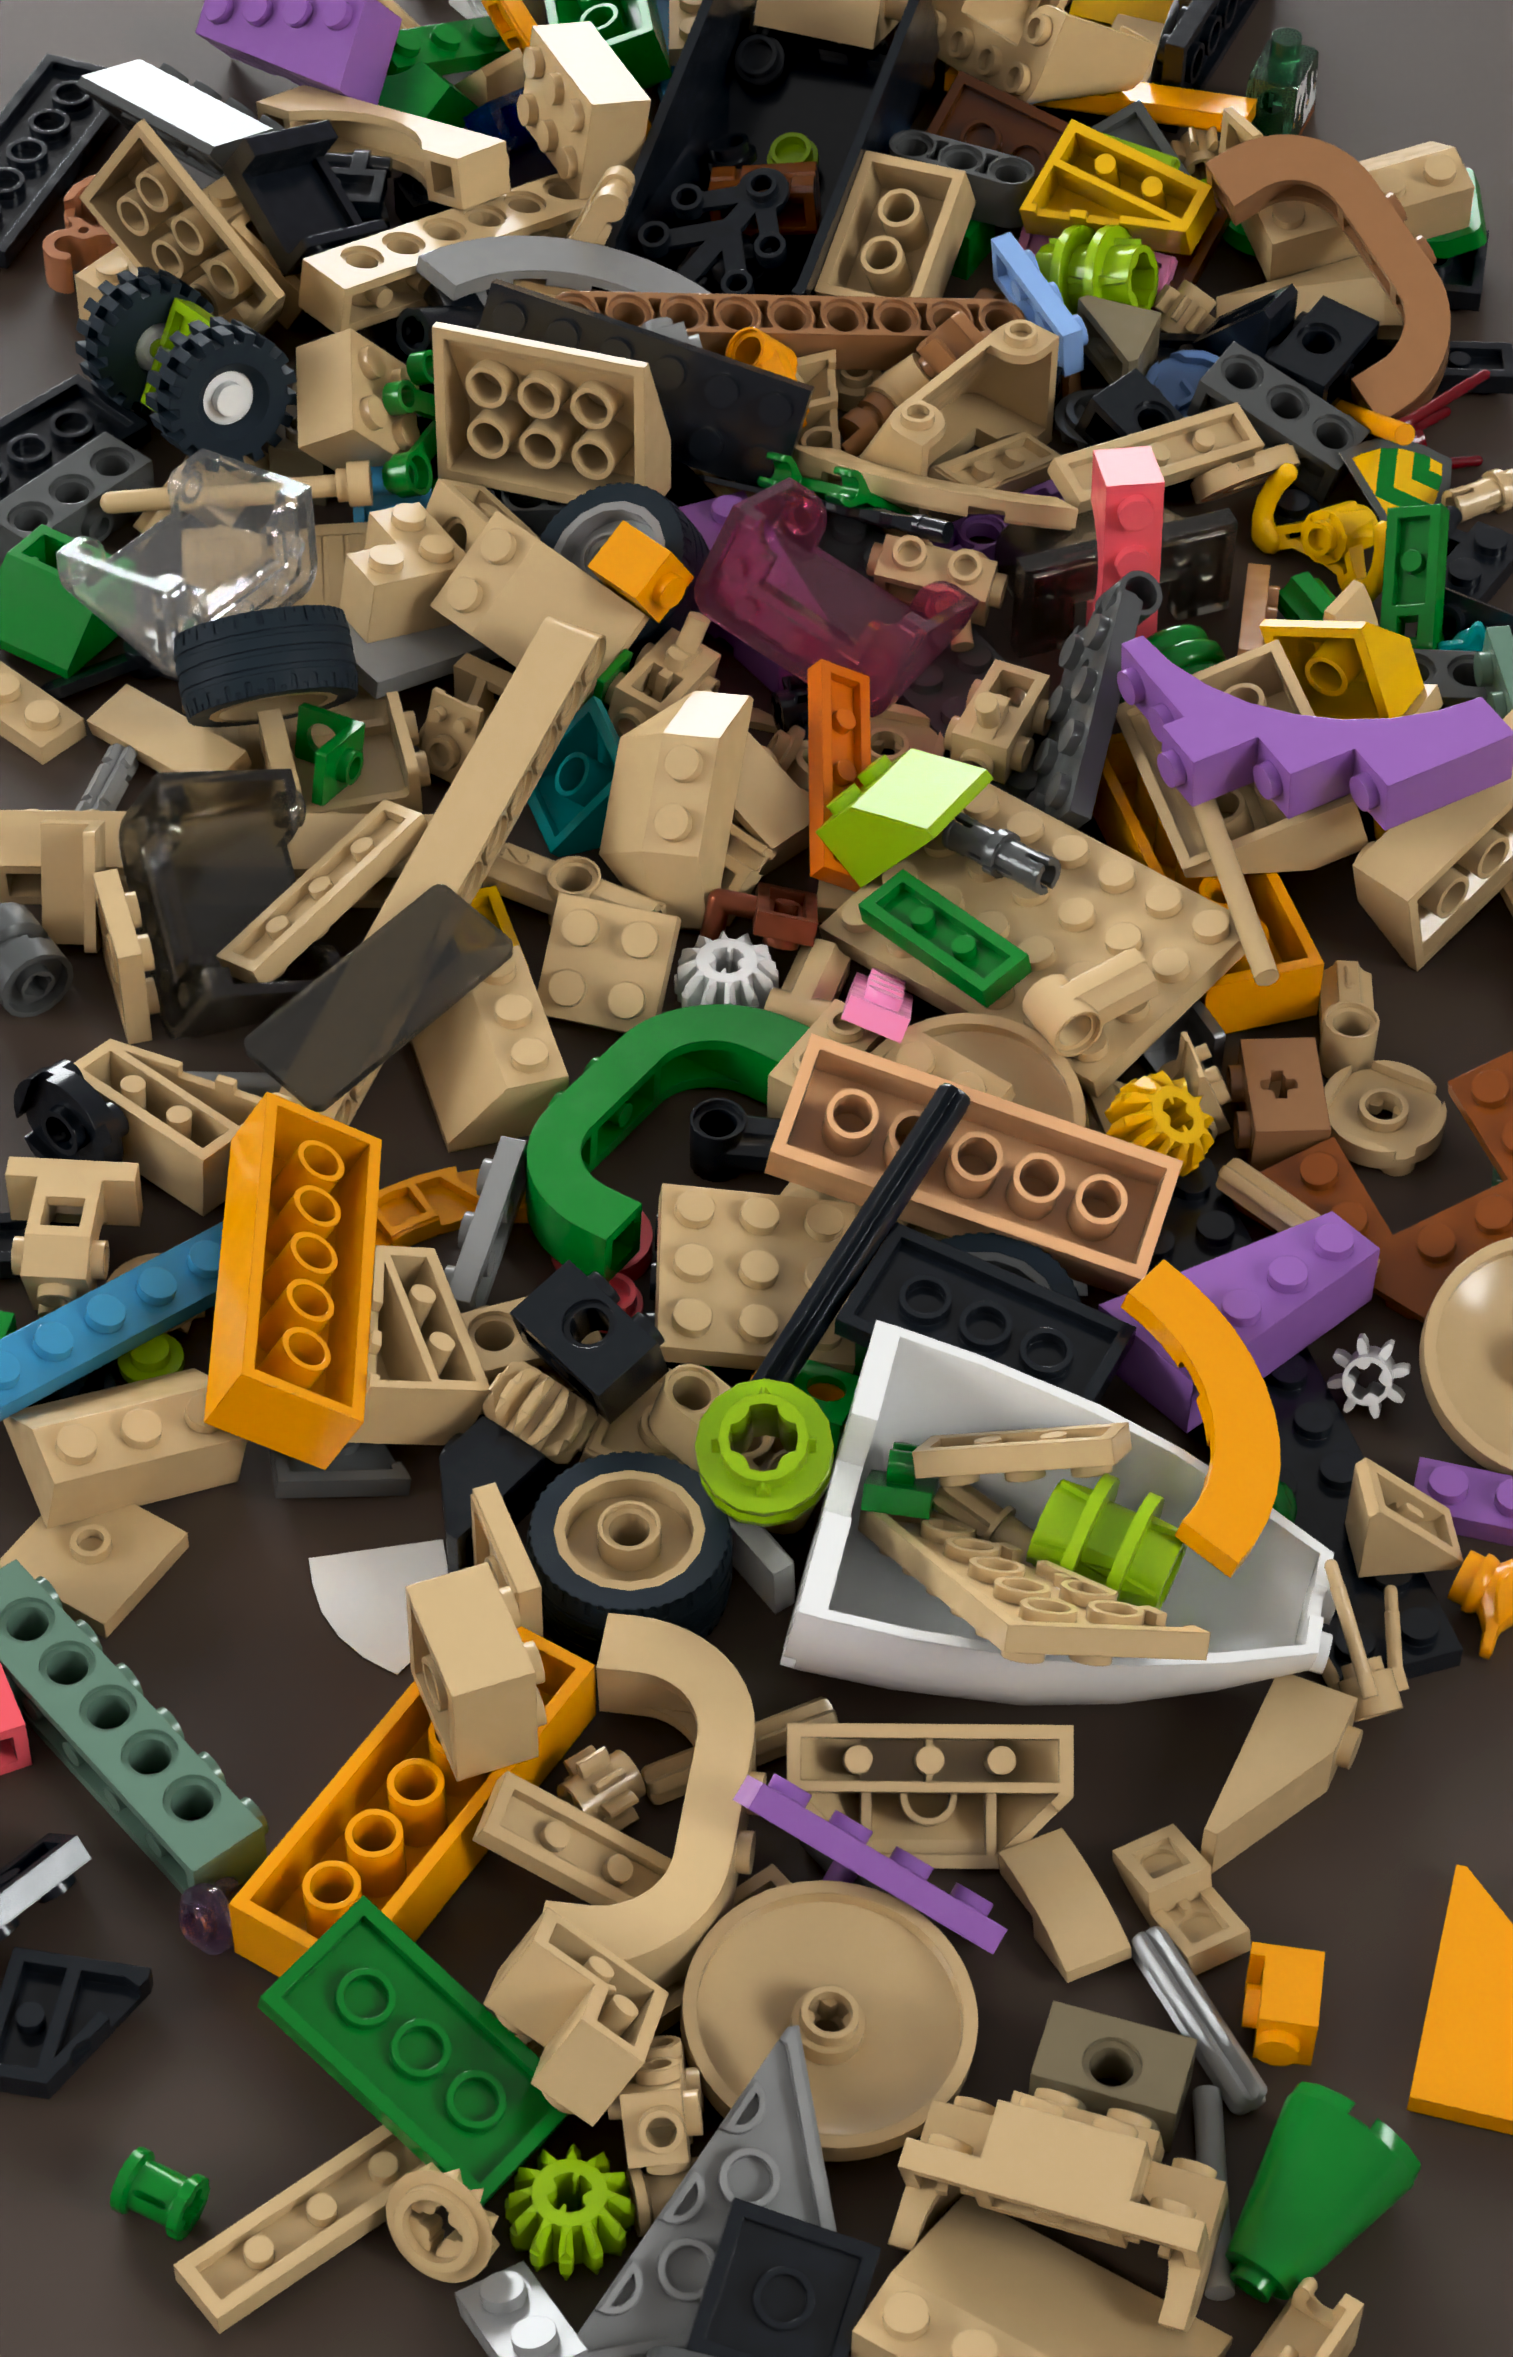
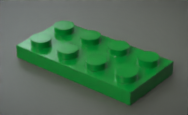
(414, 2049)

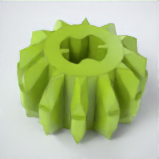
(570, 2184)

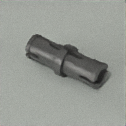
(1001, 853)

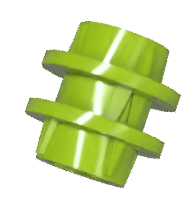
(1100, 265)
(728, 1431)
(1109, 1542)

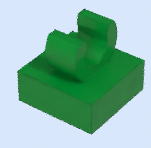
(898, 1489)

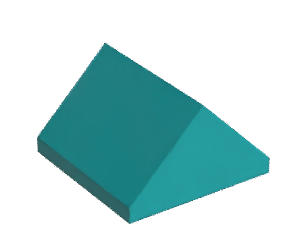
(577, 783)

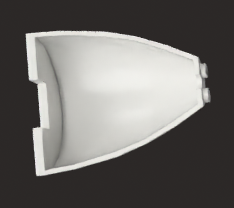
(881, 1627)

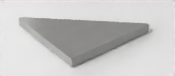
(760, 2154)

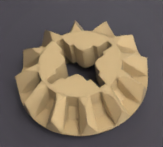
(419, 2229)

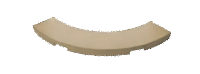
(938, 494)

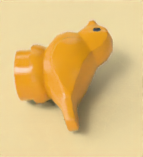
(1485, 1589)

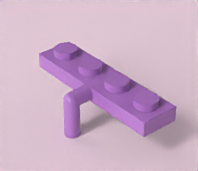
(846, 1843)

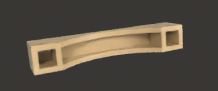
(450, 162)

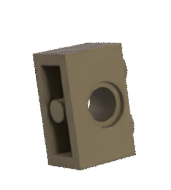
(1094, 2046)

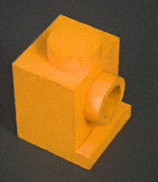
(1283, 2002)

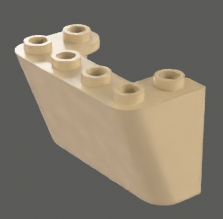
(1039, 50)

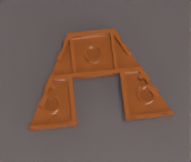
(1425, 1254)

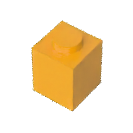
(641, 571)

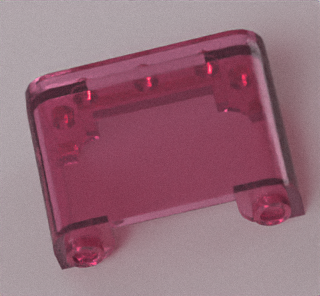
(804, 605)

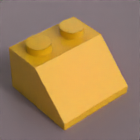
(1349, 666)

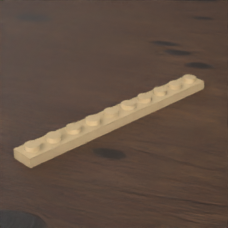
(333, 2203)

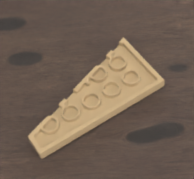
(1023, 1607)

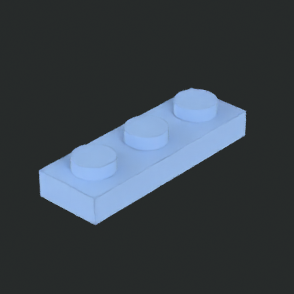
(1040, 301)

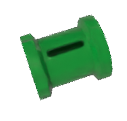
(159, 2193)

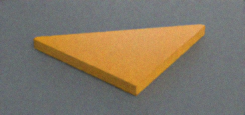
(1468, 2025)

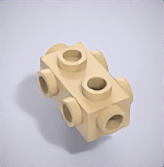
(910, 563)
(663, 675)
(1001, 720)
(661, 2109)

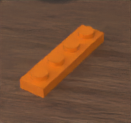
(836, 754)

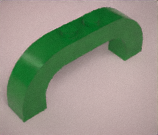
(657, 1058)

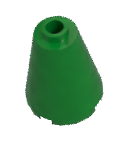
(1315, 2191)

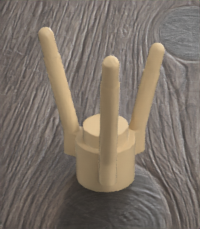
(1366, 1677)

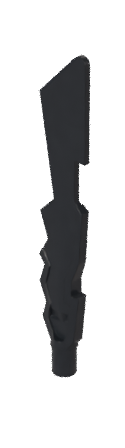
(916, 524)

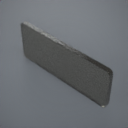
(378, 997)

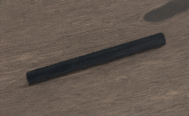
(864, 1235)

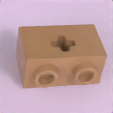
(1278, 1099)

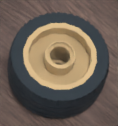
(265, 663)
(628, 1541)

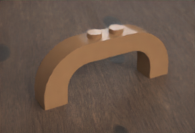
(1321, 174)

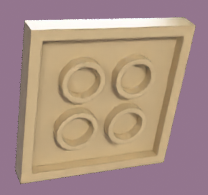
(738, 1271)

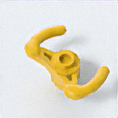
(1328, 536)

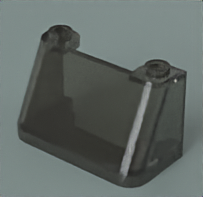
(204, 865)

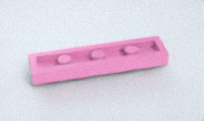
(879, 1004)

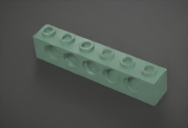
(45, 1653)

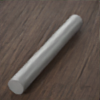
(1212, 2152)

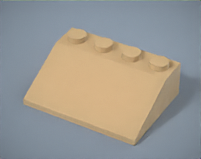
(172, 226)
(544, 416)
(1257, 828)
(1007, 2291)

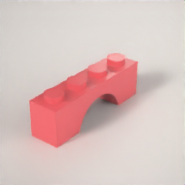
(1127, 519)

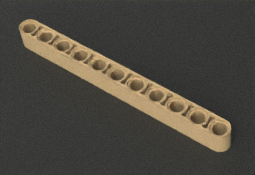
(494, 783)

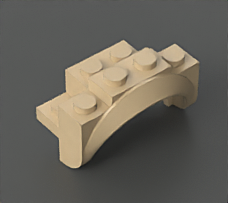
(1069, 2173)

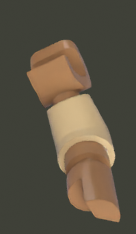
(905, 378)

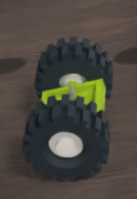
(202, 376)

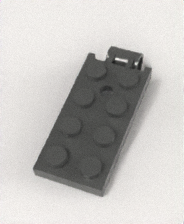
(1088, 701)

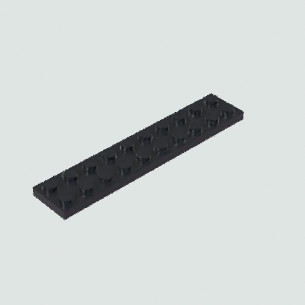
(1314, 1450)

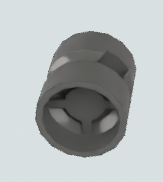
(31, 965)

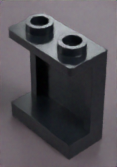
(295, 194)

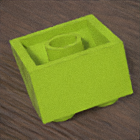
(897, 810)

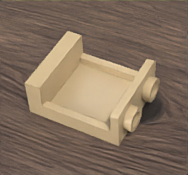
(389, 765)

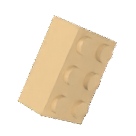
(581, 104)
(898, 230)

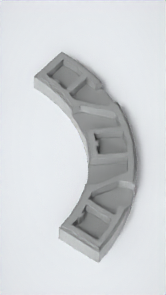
(562, 262)

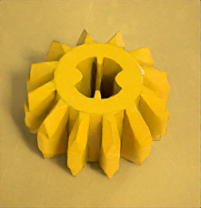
(1162, 1118)

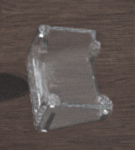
(226, 549)

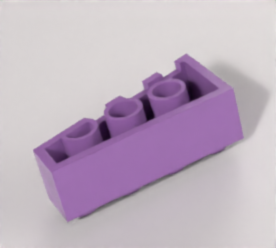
(310, 42)
(1273, 1294)

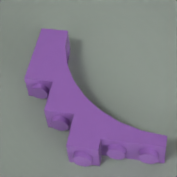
(1304, 761)

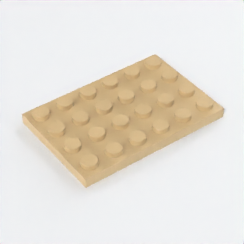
(1089, 916)

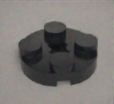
(69, 1116)

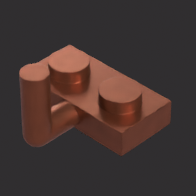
(778, 914)

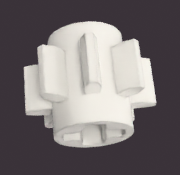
(1375, 1391)

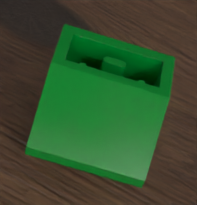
(39, 615)

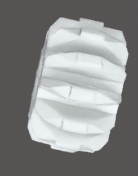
(725, 973)

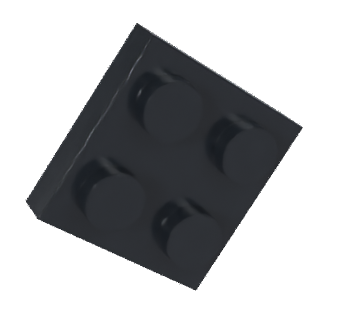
(781, 2288)

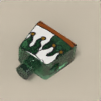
(1285, 78)

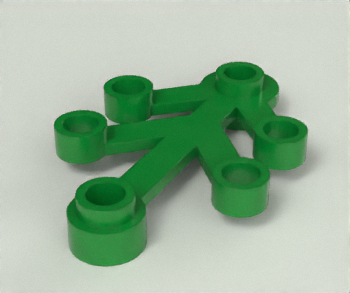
(410, 472)

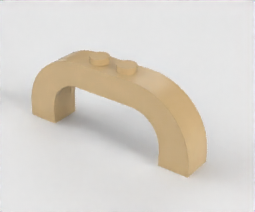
(688, 1683)

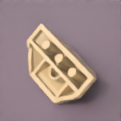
(677, 801)
(936, 1788)

